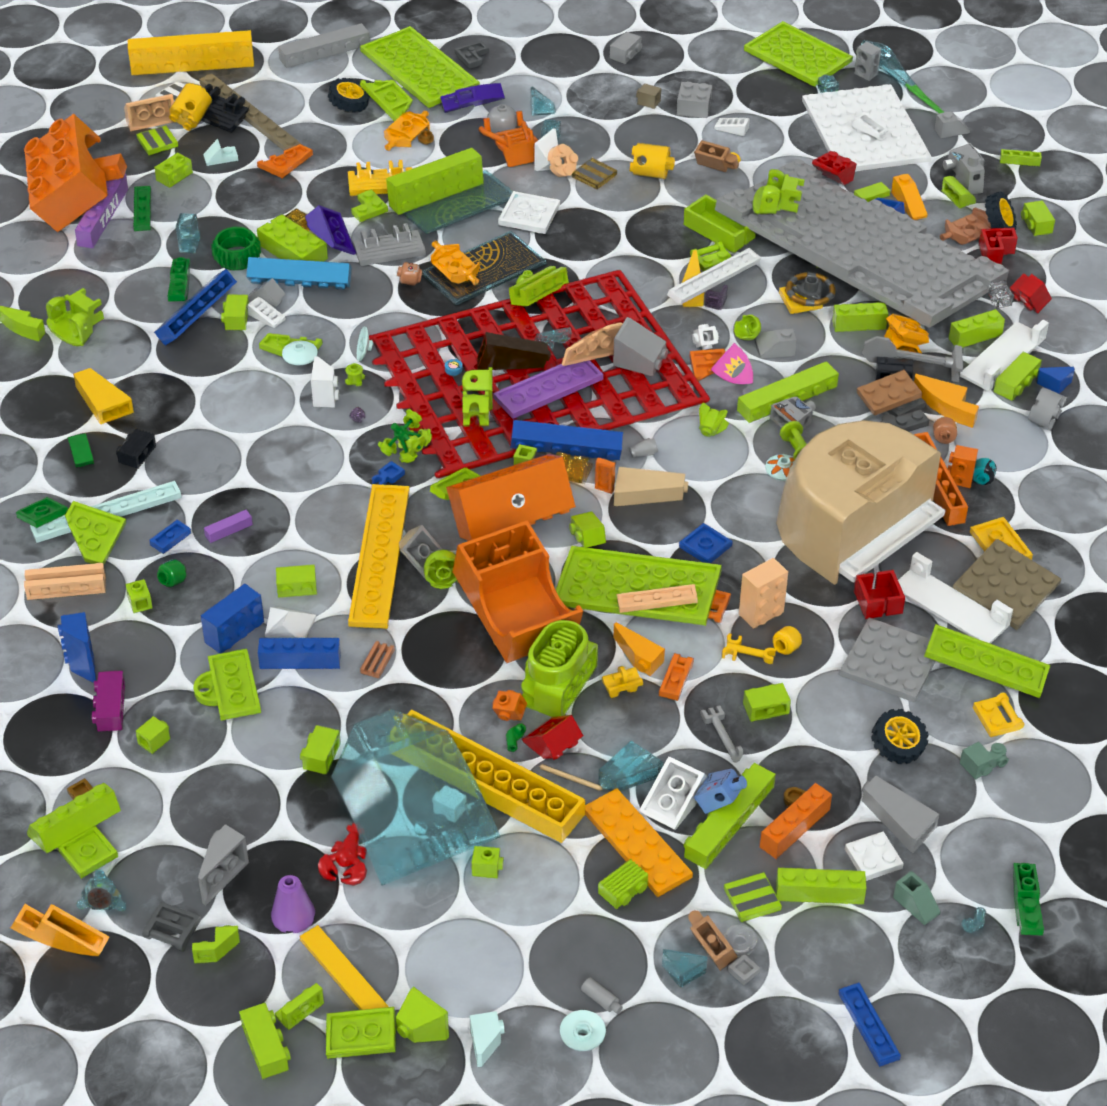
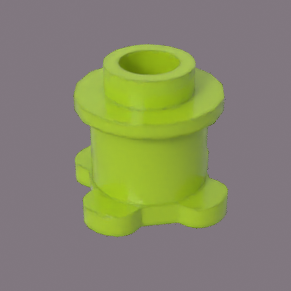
(355, 374)

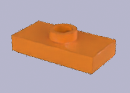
(605, 475)

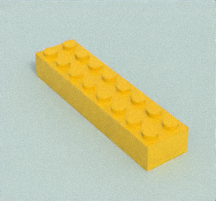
(190, 52)

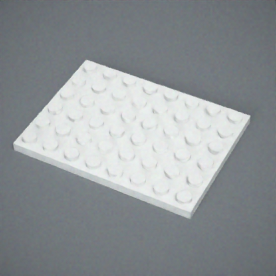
(836, 111)

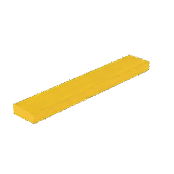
(341, 969)

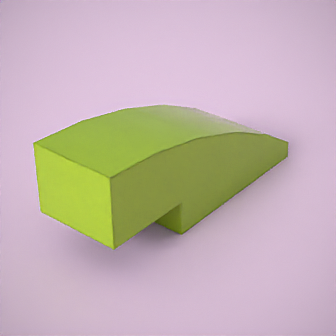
(22, 323)

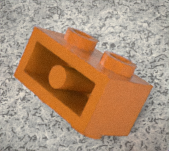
(963, 465)

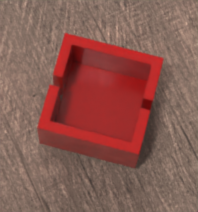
(884, 598)

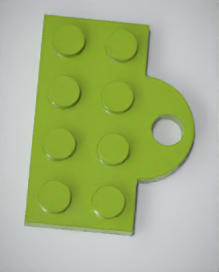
(229, 685)

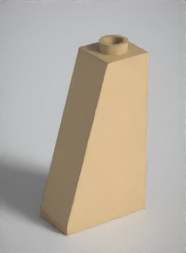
(648, 486)

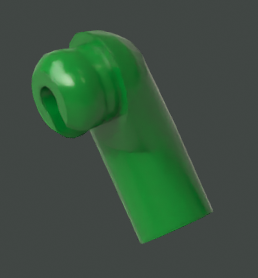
(514, 735)

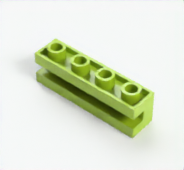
(538, 286)

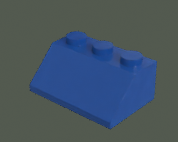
(77, 645)

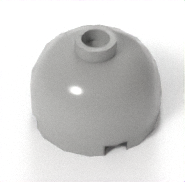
(502, 118)

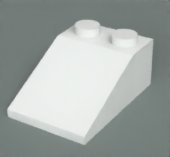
(673, 793)

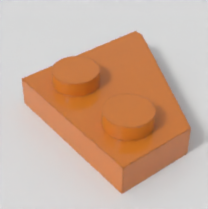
(703, 361)

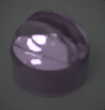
(357, 414)

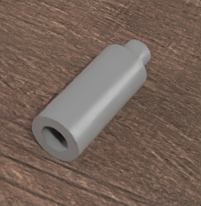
(601, 996)

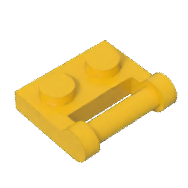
(992, 718)

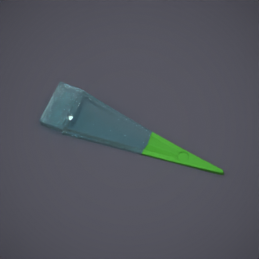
(891, 65)

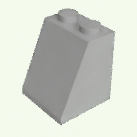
(638, 348)

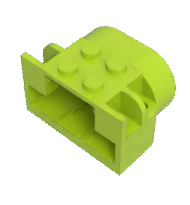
(558, 667)

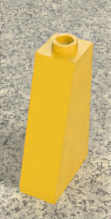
(102, 397)

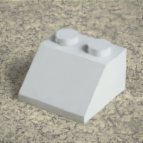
(324, 384)

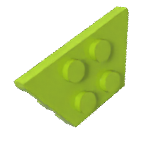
(388, 97)

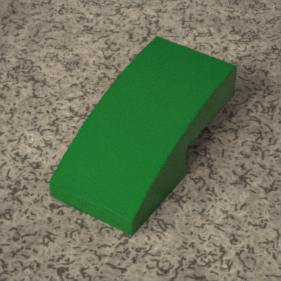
(80, 450)

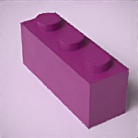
(109, 701)

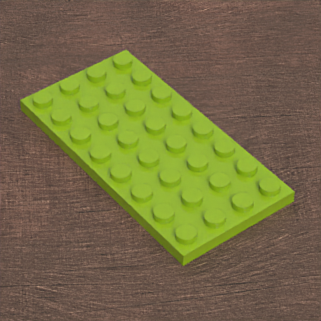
(418, 65)
(597, 576)

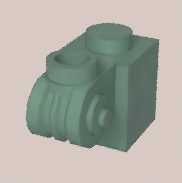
(980, 761)

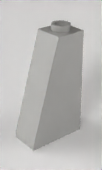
(900, 813)

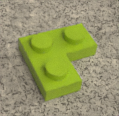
(370, 206)

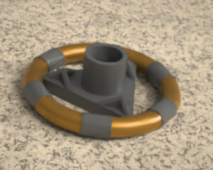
(810, 289)

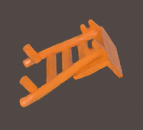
(516, 144)

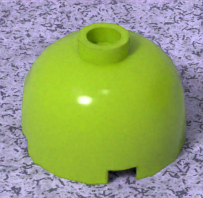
(439, 569)

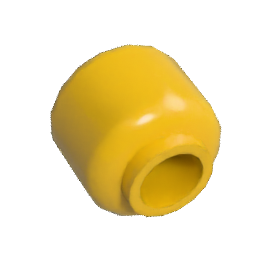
(787, 640)

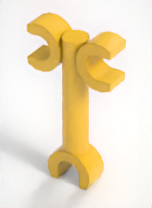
(735, 646)

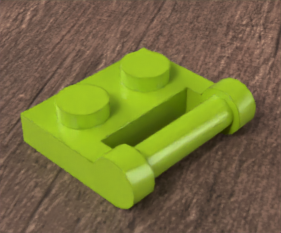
(708, 261)

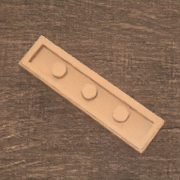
(657, 598)

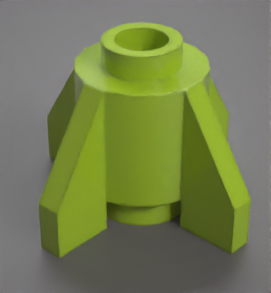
(712, 420)

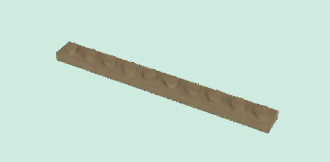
(254, 116)

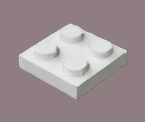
(874, 855)

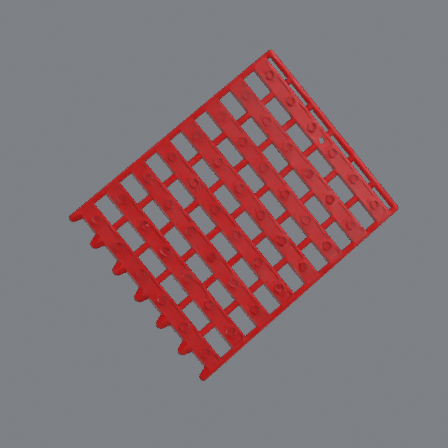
(524, 325)

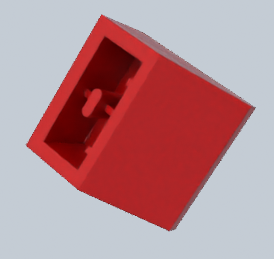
(836, 167)

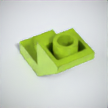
(225, 940)

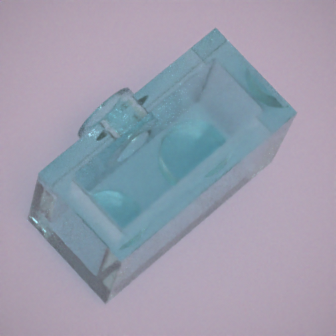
(187, 233)

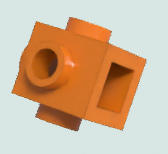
(509, 705)

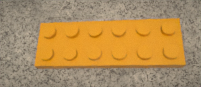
(637, 841)

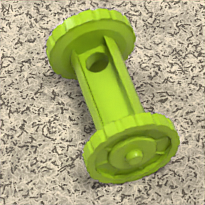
(792, 433)

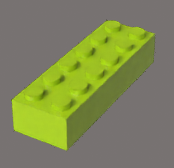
(434, 180)

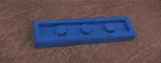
(869, 1024)

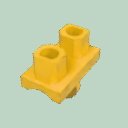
(622, 681)

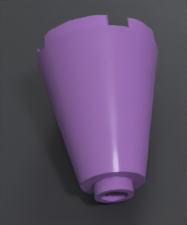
(292, 906)

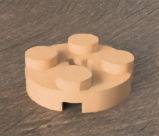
(569, 157)

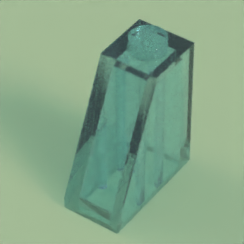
(629, 768)

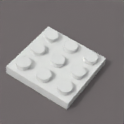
(529, 212)

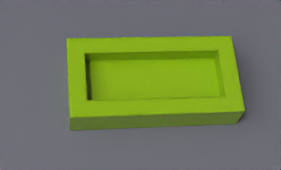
(873, 191)

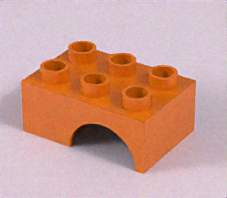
(63, 174)
(511, 587)

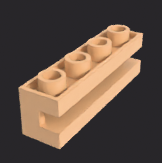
(65, 581)

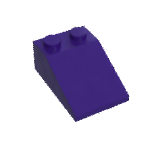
(330, 228)

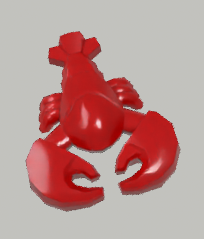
(346, 855)

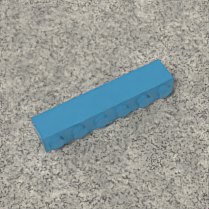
(299, 272)

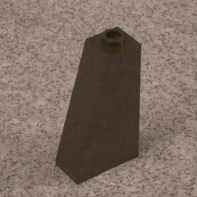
(510, 352)

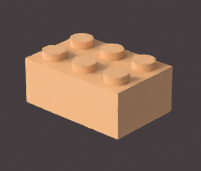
(763, 593)

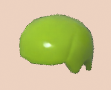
(747, 328)

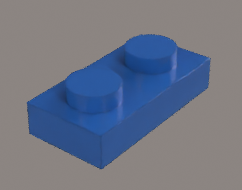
(170, 536)

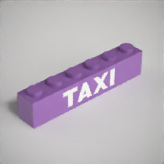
(97, 217)

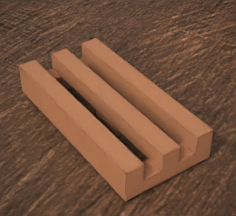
(382, 648)

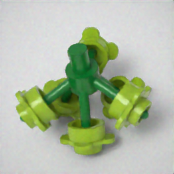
(406, 438)

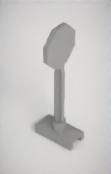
(884, 347)

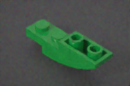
(179, 280)
(1027, 899)

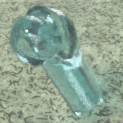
(977, 923)

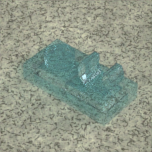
(550, 337)

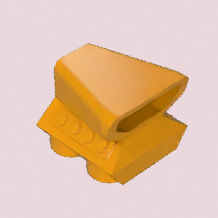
(906, 333)

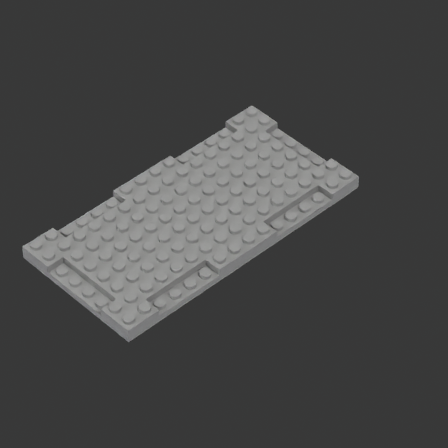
(869, 247)

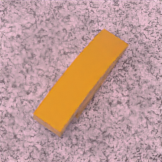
(947, 399)
(59, 930)

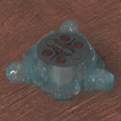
(101, 894)

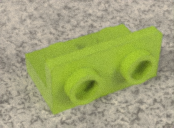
(301, 1006)

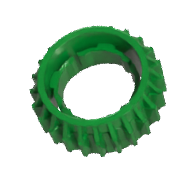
(231, 238)

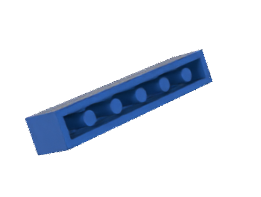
(195, 307)
(567, 439)

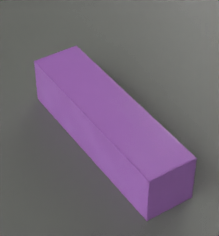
(228, 526)

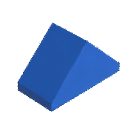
(1055, 378)

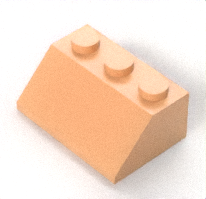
(148, 112)

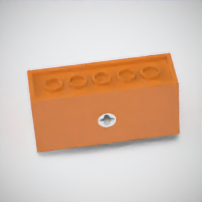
(511, 496)

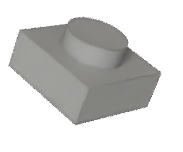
(744, 969)

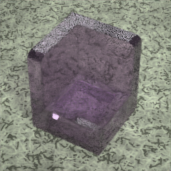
(716, 299)

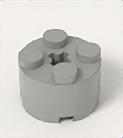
(1047, 408)

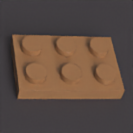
(889, 392)

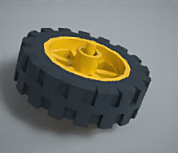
(348, 95)
(1000, 211)
(893, 748)

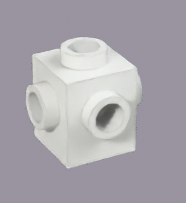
(709, 332)

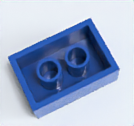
(232, 618)

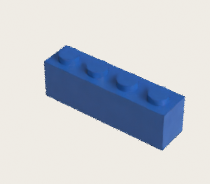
(299, 653)

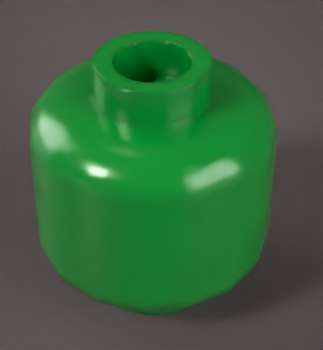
(171, 573)

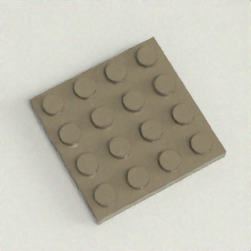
(1009, 578)

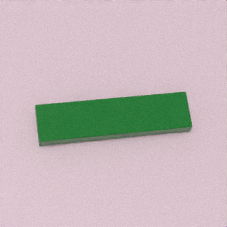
(142, 208)

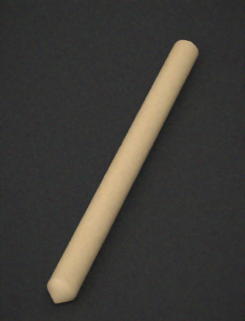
(571, 777)

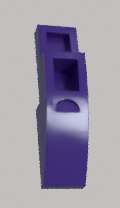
(471, 96)

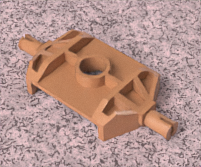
(966, 228)

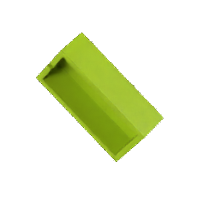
(715, 226)
(291, 241)

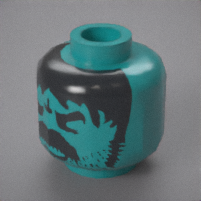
(984, 471)

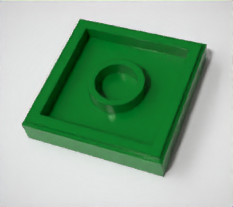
(41, 512)

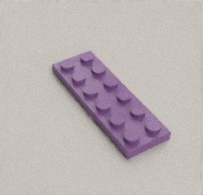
(546, 387)

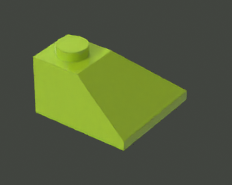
(422, 1019)

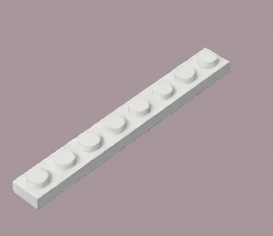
(713, 276)

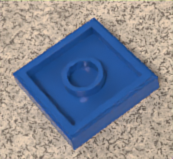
(705, 543)

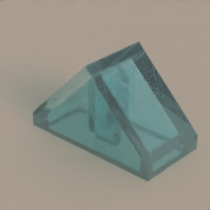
(540, 104)
(683, 966)

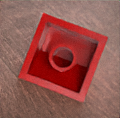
(554, 737)

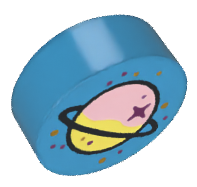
(453, 367)

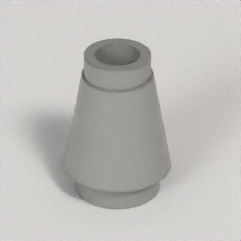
(644, 448)

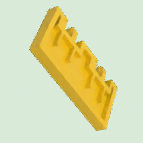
(377, 182)

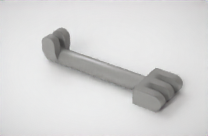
(715, 718)

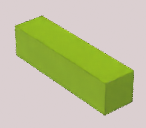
(1020, 157)

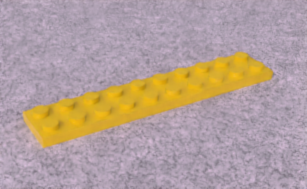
(379, 557)

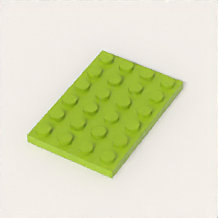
(798, 53)

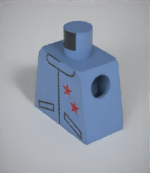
(719, 790)

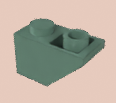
(916, 898)

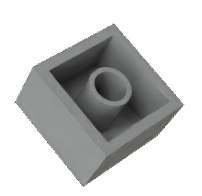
(694, 99)

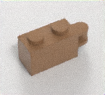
(715, 156)
(711, 940)

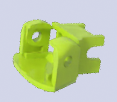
(778, 194)
(73, 325)
(477, 404)

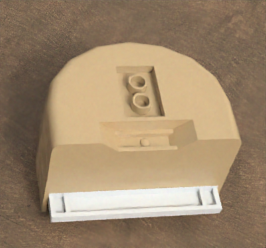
(857, 497)

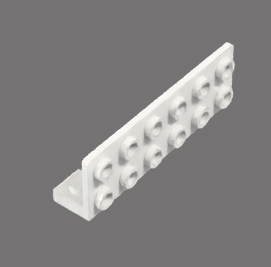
(1003, 352)
(952, 605)

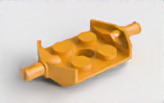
(405, 129)
(448, 258)

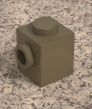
(648, 96)

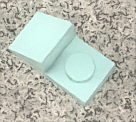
(219, 155)

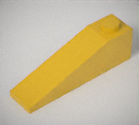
(692, 270)

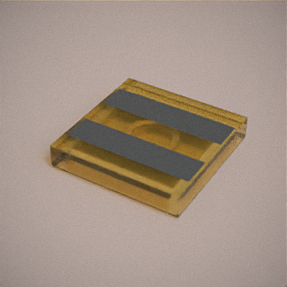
(594, 173)

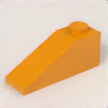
(906, 191)
(640, 651)

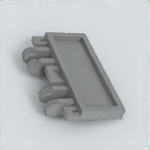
(388, 247)

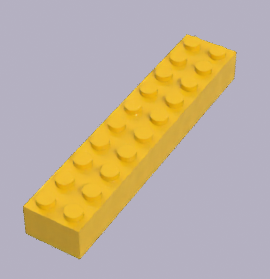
(518, 790)

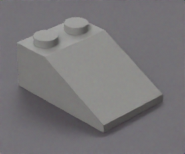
(222, 862)

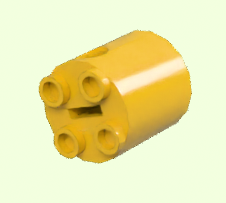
(190, 106)
(657, 161)

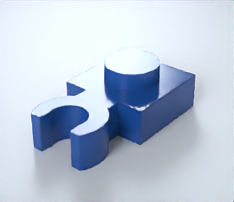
(389, 473)

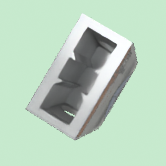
(792, 410)

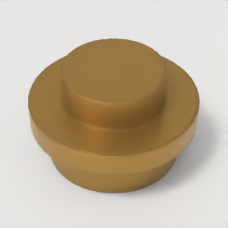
(426, 137)

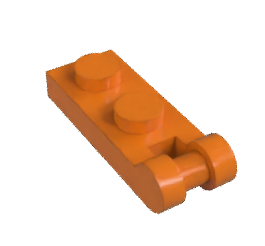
(676, 677)

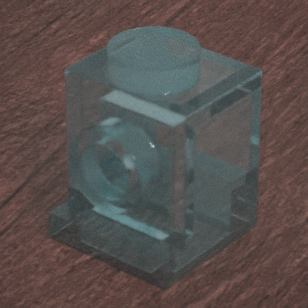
(827, 81)

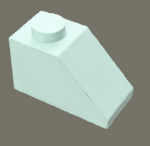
(486, 1035)

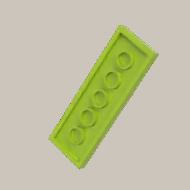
(987, 661)

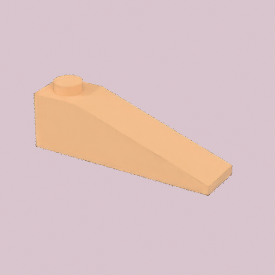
(592, 346)

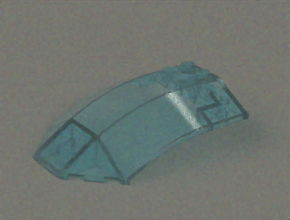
(410, 794)

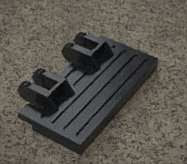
(224, 112)

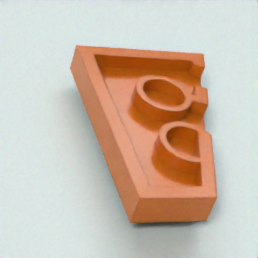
(286, 162)

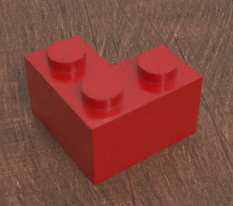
(997, 242)
(1031, 292)

